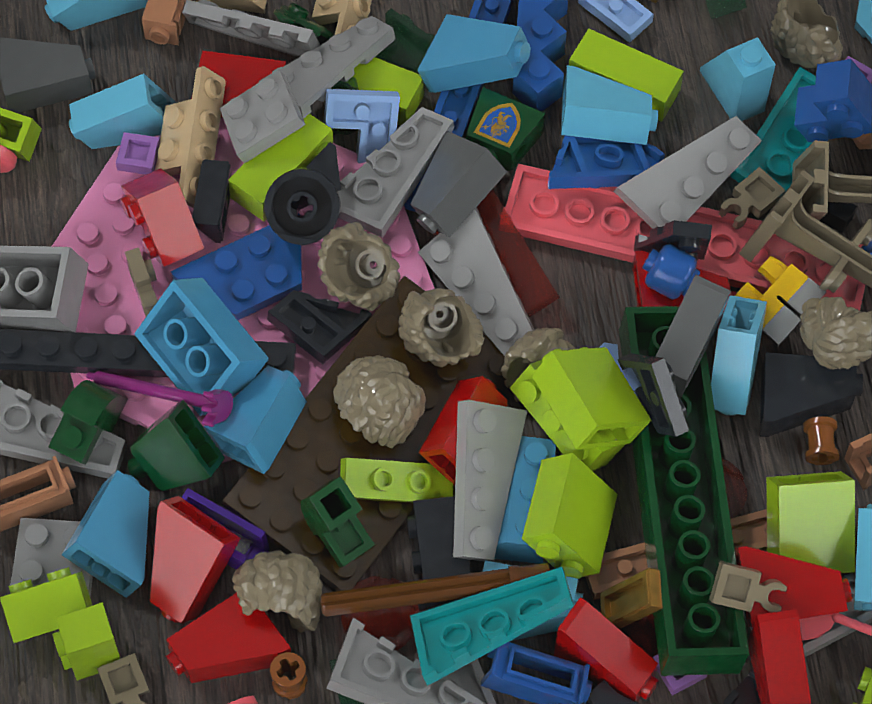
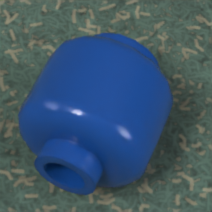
(670, 271)

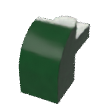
(86, 414)
(333, 517)

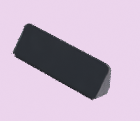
(212, 199)

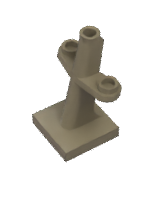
(828, 185)
(796, 226)

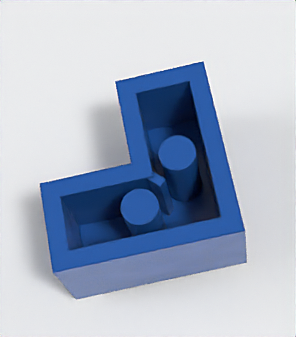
(836, 104)

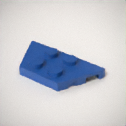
(600, 163)
(249, 271)

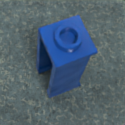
(533, 689)

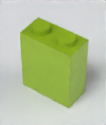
(590, 397)
(570, 516)
(813, 519)

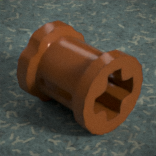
(821, 440)
(295, 666)

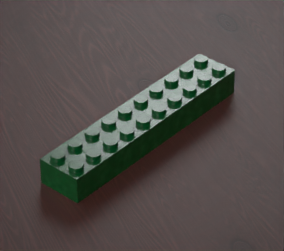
(685, 519)

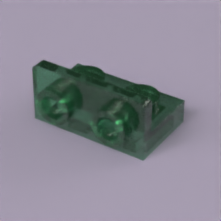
(409, 43)

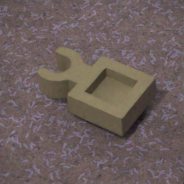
(753, 195)
(142, 275)
(741, 586)
(124, 680)

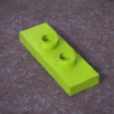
(394, 480)

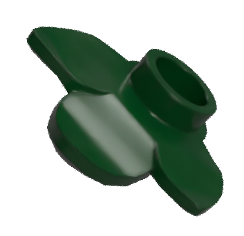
(297, 16)

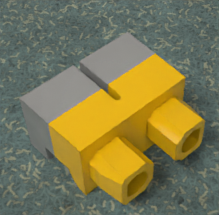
(789, 286)

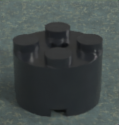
(284, 217)

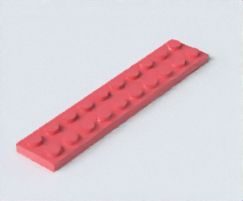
(607, 226)

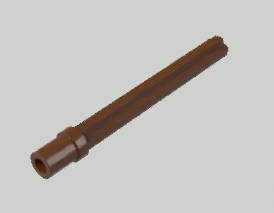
(423, 590)

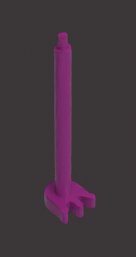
(216, 403)

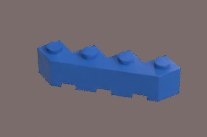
(540, 79)

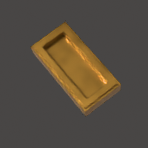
(632, 598)

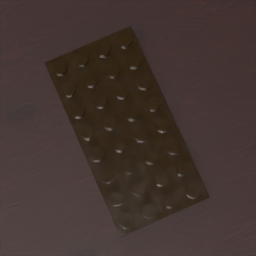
(323, 438)

